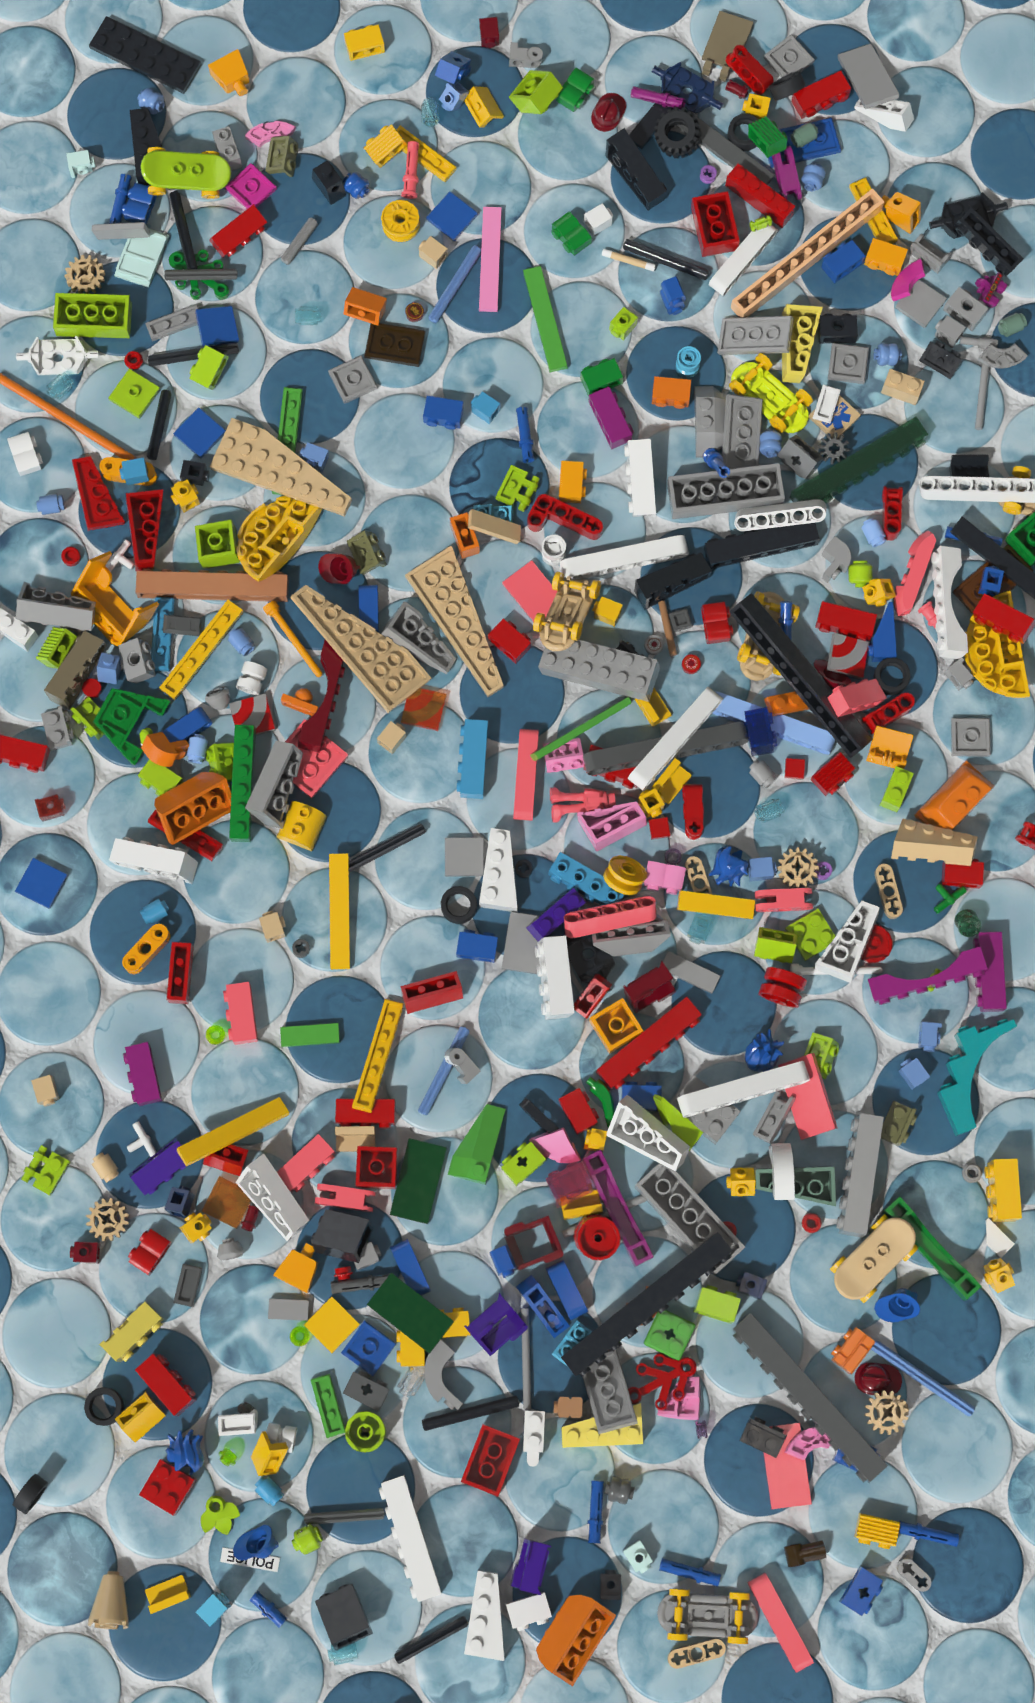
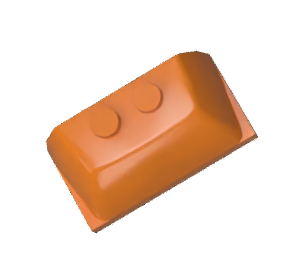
(955, 798)
(193, 805)
(573, 1637)

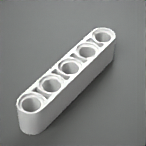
(742, 259)
(787, 509)

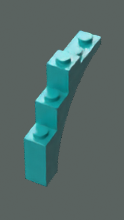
(956, 1097)

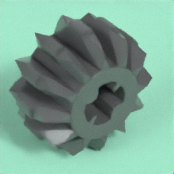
(837, 453)

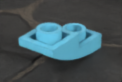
(501, 512)
(572, 1338)

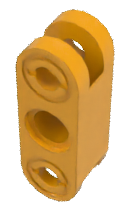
(110, 470)
(142, 959)

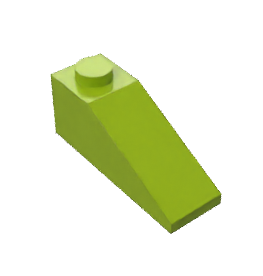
(676, 1123)

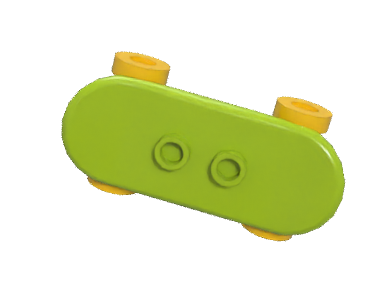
(185, 171)

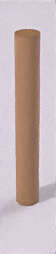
(667, 628)

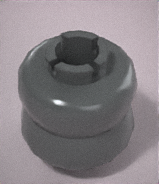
(619, 1490)

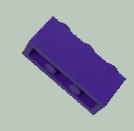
(554, 915)
(158, 1168)

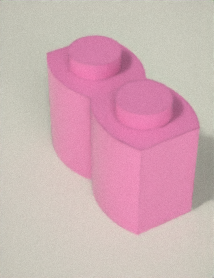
(664, 877)

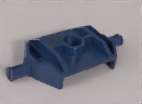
(678, 78)

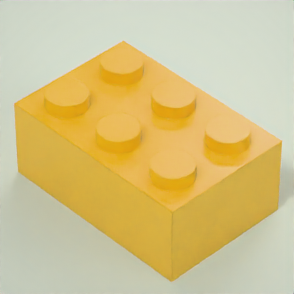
(1003, 1190)

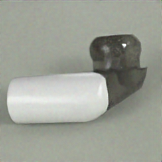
(245, 1407)

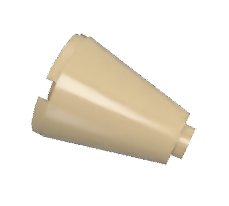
(110, 1603)

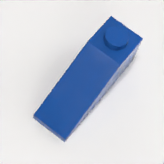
(884, 640)
(542, 1306)

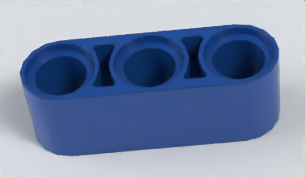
(369, 605)
(188, 726)
(410, 1267)
(566, 1290)

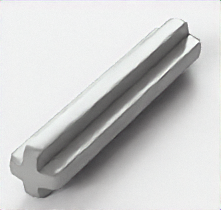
(299, 241)

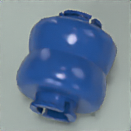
(356, 185)

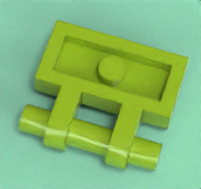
(512, 485)
(50, 1173)

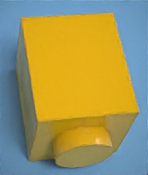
(607, 611)

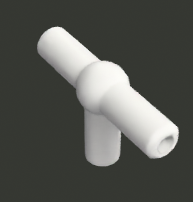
(118, 557)
(144, 1140)

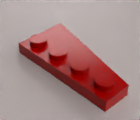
(95, 498)

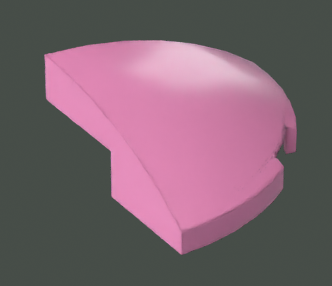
(556, 1146)
(689, 1407)

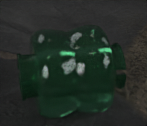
(968, 923)

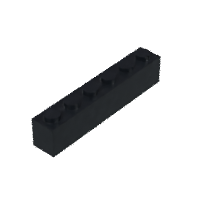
(759, 544)

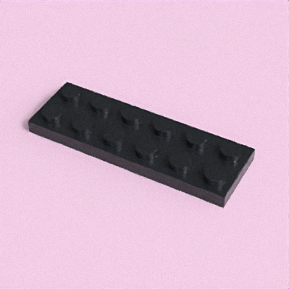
(145, 55)

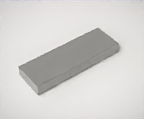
(121, 230)
(172, 323)
(691, 972)

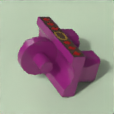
(987, 287)

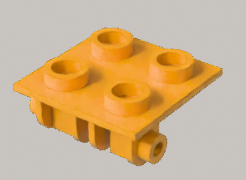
(889, 747)

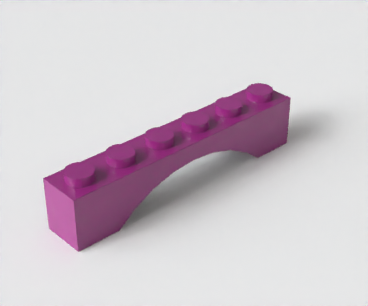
(967, 964)
(617, 1209)

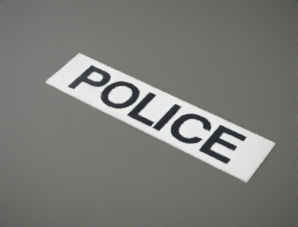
(270, 1563)

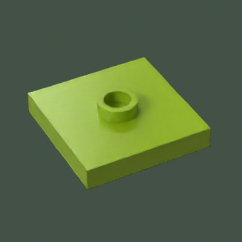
(134, 393)

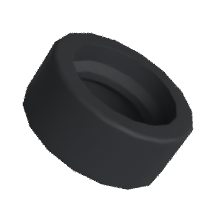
(787, 85)
(736, 121)
(900, 665)
(444, 904)
(89, 1402)
(30, 1494)

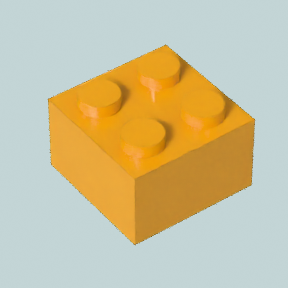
(616, 1025)

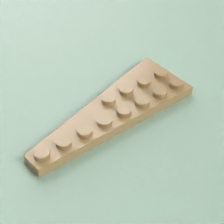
(447, 599)

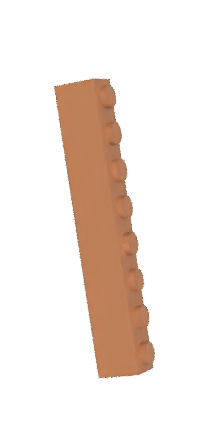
(211, 586)

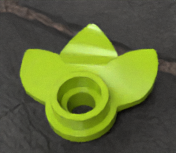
(219, 1518)

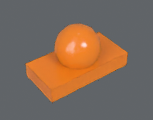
(300, 702)

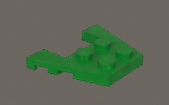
(119, 716)

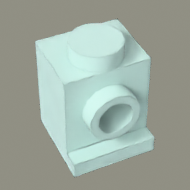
(80, 162)
(635, 1549)

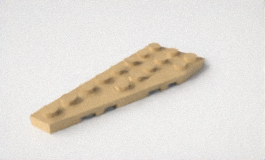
(264, 461)
(378, 662)

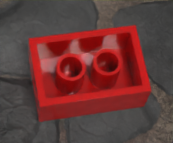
(715, 224)
(166, 1384)
(490, 1460)

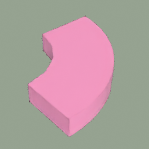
(264, 132)
(805, 1442)

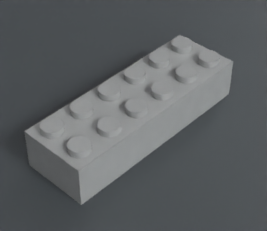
(710, 494)
(603, 669)
(860, 1175)
(685, 1210)

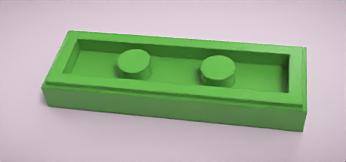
(310, 1035)
(328, 1406)

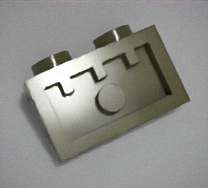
(282, 155)
(366, 551)
(897, 1123)

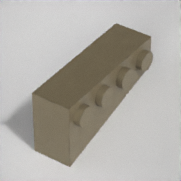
(75, 670)

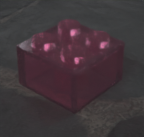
(569, 1184)

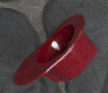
(608, 112)
(337, 568)
(831, 678)
(877, 1377)

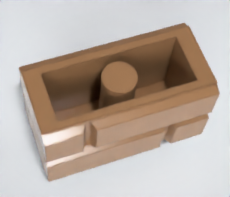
(568, 1407)

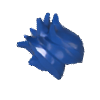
(729, 866)
(763, 1053)
(185, 1451)

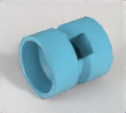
(688, 362)

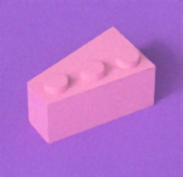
(612, 823)

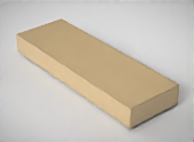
(494, 526)

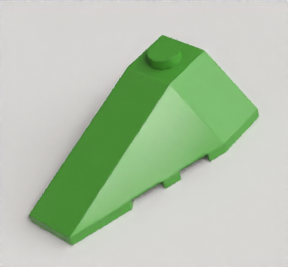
(476, 1151)

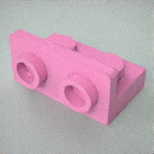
(565, 757)

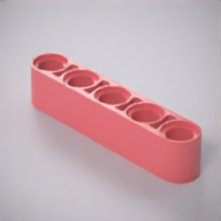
(525, 775)
(610, 916)
(780, 1622)

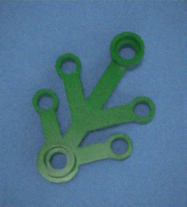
(180, 265)

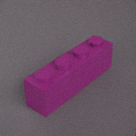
(992, 984)

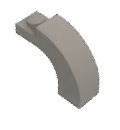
(433, 1375)

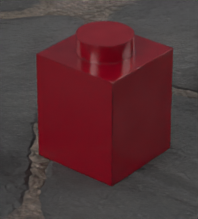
(489, 32)

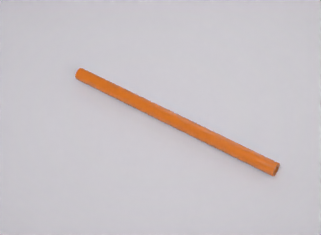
(65, 418)

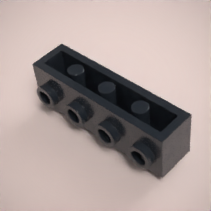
(988, 242)

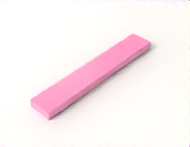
(490, 259)

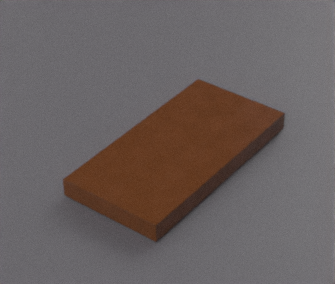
(968, 590)

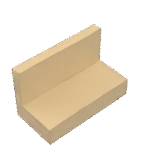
(350, 1137)

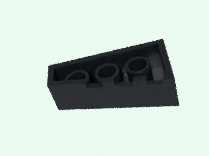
(144, 137)
(634, 169)
(671, 580)

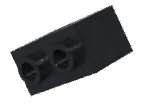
(829, 334)

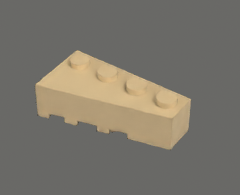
(933, 843)

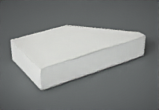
(996, 1239)

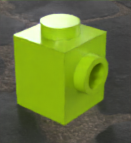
(623, 323)

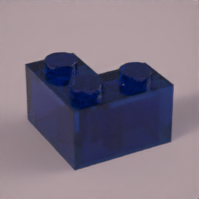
(760, 736)

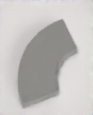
(1002, 358)

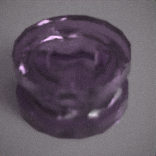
(672, 851)
(701, 1429)

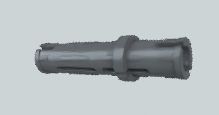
(358, 1284)

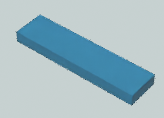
(162, 641)

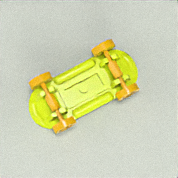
(780, 405)

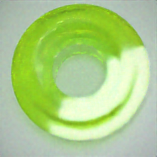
(215, 1028)
(299, 1329)
(227, 1457)

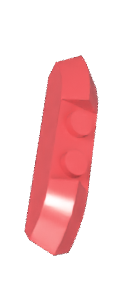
(921, 552)

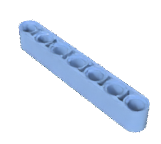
(784, 726)

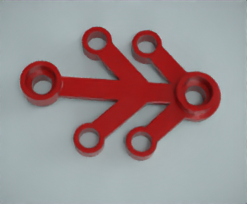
(664, 1379)

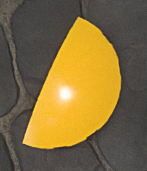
(274, 535)
(996, 659)

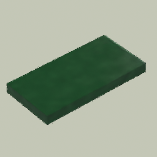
(418, 1181)
(410, 1313)

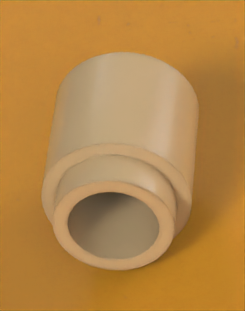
(105, 1167)

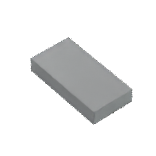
(288, 1309)

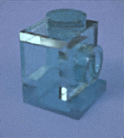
(700, 920)

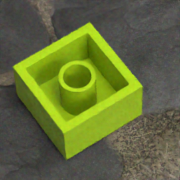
(536, 92)
(217, 544)
(716, 1304)

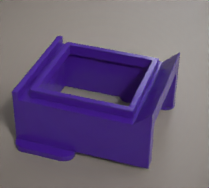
(508, 1329)
(530, 1567)

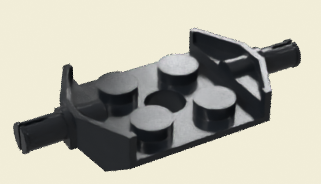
(953, 212)
(600, 963)

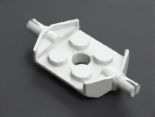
(42, 356)

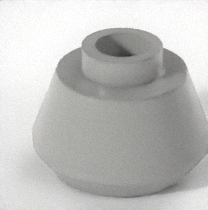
(218, 698)
(229, 1249)

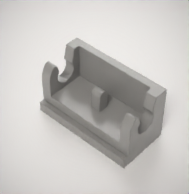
(929, 254)

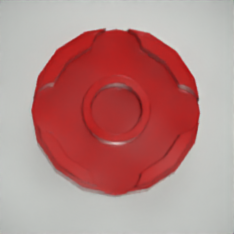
(878, 945)

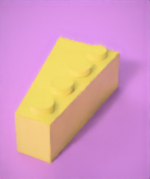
(803, 333)
(586, 1433)

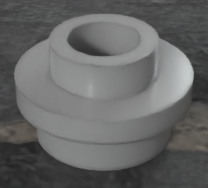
(978, 1173)

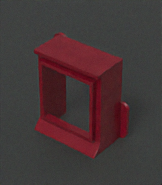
(649, 988)
(511, 1231)

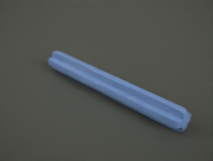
(454, 284)
(442, 1074)

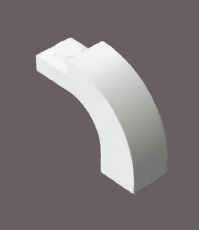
(782, 1171)

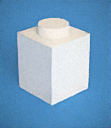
(598, 219)

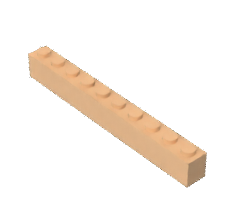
(807, 254)

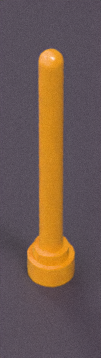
(272, 609)

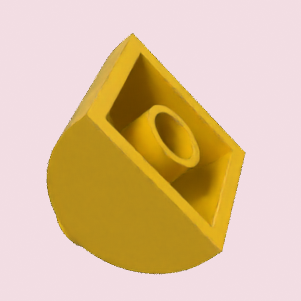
(302, 825)

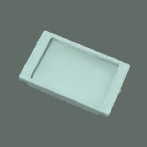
(141, 258)

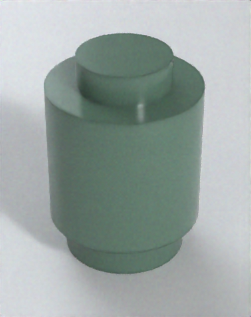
(804, 135)
(1012, 324)

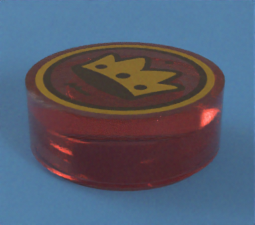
(414, 312)

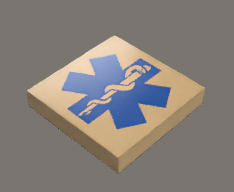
(843, 418)

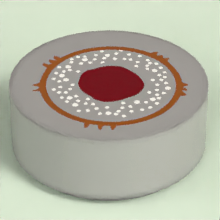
(653, 645)

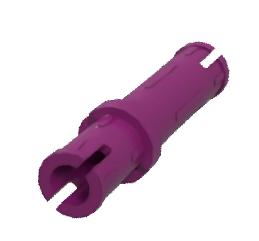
(665, 100)

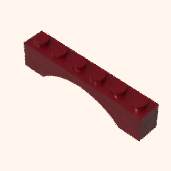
(313, 730)

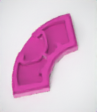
(906, 279)

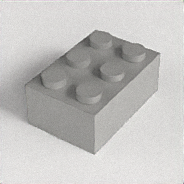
(711, 1123)

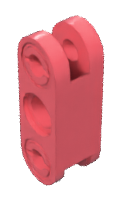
(783, 900)
(344, 1197)

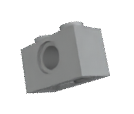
(227, 148)
(968, 318)
(135, 670)

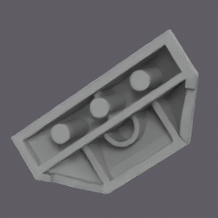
(709, 419)
(633, 939)

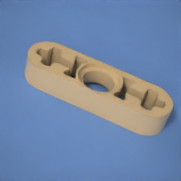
(689, 871)
(886, 906)
(713, 1655)

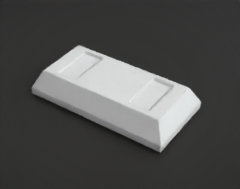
(826, 404)
(236, 1424)

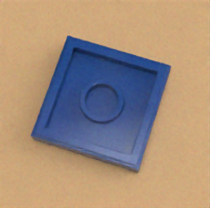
(452, 216)
(217, 325)
(199, 433)
(41, 883)
(368, 1348)

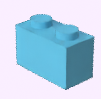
(214, 1608)

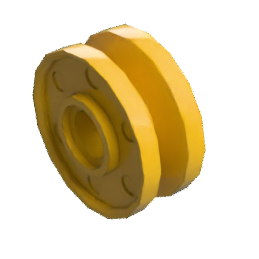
(396, 211)
(625, 875)

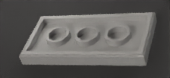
(868, 76)
(755, 335)
(742, 431)
(609, 1394)

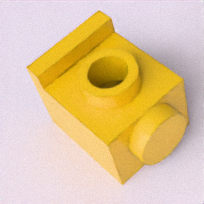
(756, 105)
(595, 1140)

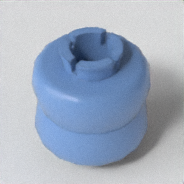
(152, 100)
(813, 177)
(887, 354)
(770, 443)

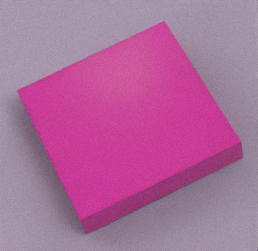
(250, 187)

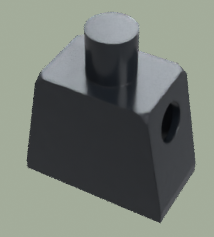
(326, 179)

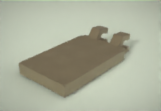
(725, 35)

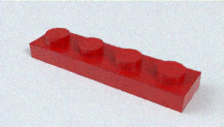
(197, 841)

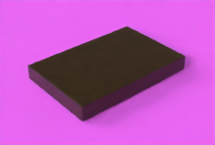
(395, 344)

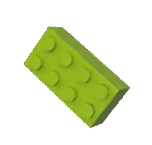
(92, 315)

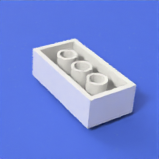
(555, 977)

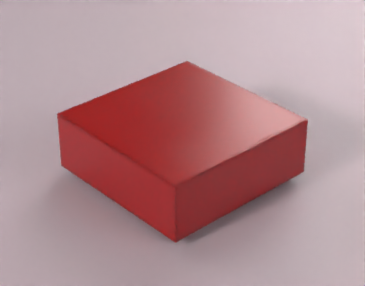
(794, 768)
(659, 828)

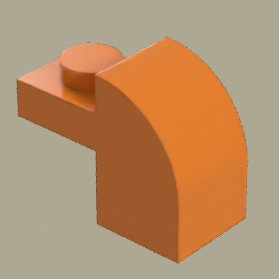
(163, 752)

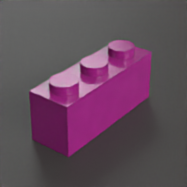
(610, 417)
(142, 1074)

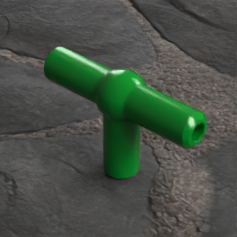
(949, 898)

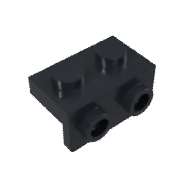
(969, 466)

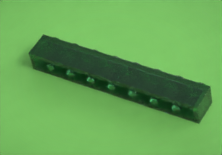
(862, 463)

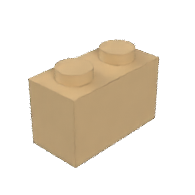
(902, 387)

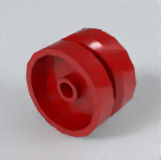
(782, 987)
(599, 1248)

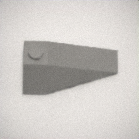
(411, 632)

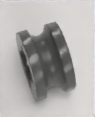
(302, 954)

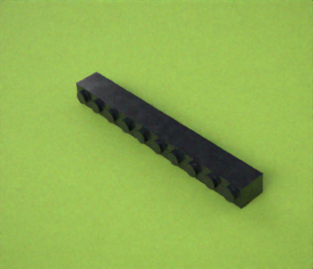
(799, 674)
(646, 1304)

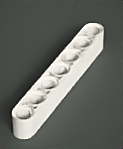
(975, 485)
(624, 558)
(675, 738)
(743, 1089)

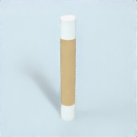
(629, 260)

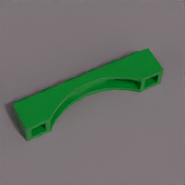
(242, 782)
(949, 1269)

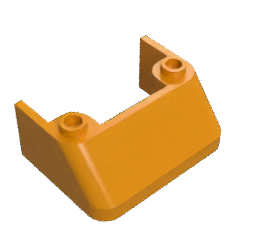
(111, 613)

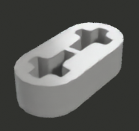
(917, 1571)

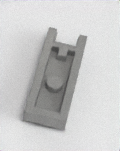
(773, 1117)

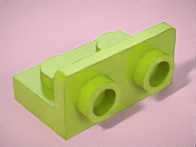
(85, 714)
(221, 759)
(824, 1050)

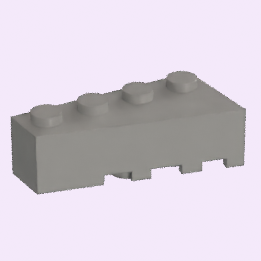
(275, 784)

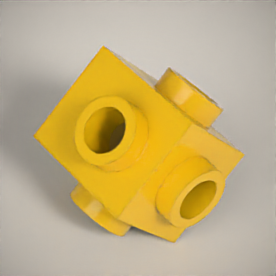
(185, 495)
(878, 592)
(651, 796)
(741, 1181)
(191, 1232)
(999, 1275)

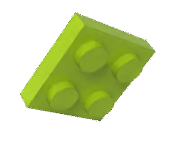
(812, 934)

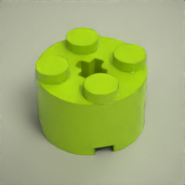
(353, 1431)

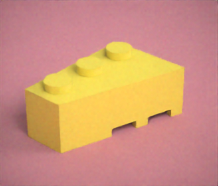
(132, 1333)

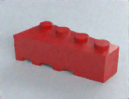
(144, 523)

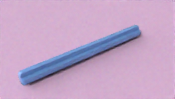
(923, 1378)

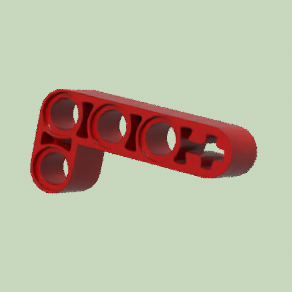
(566, 520)

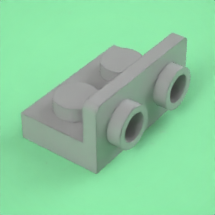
(57, 728)

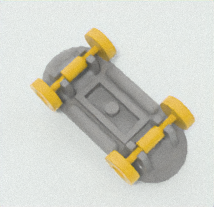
(707, 1615)

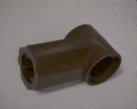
(801, 1553)

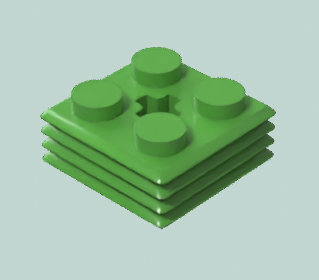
(674, 1346)

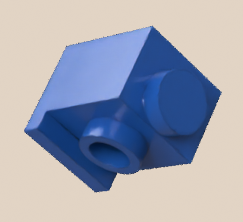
(996, 575)

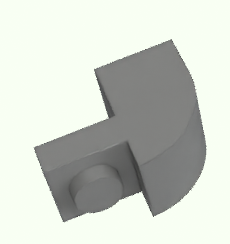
(840, 557)

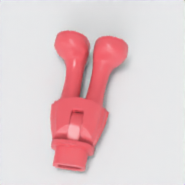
(591, 799)

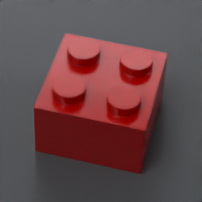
(376, 1167)
(167, 1487)

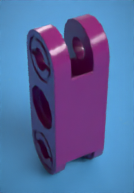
(787, 174)

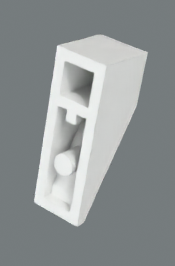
(892, 114)

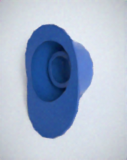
(898, 1306)
(255, 1543)

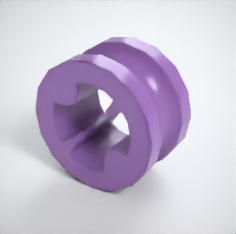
(705, 178)
(827, 874)

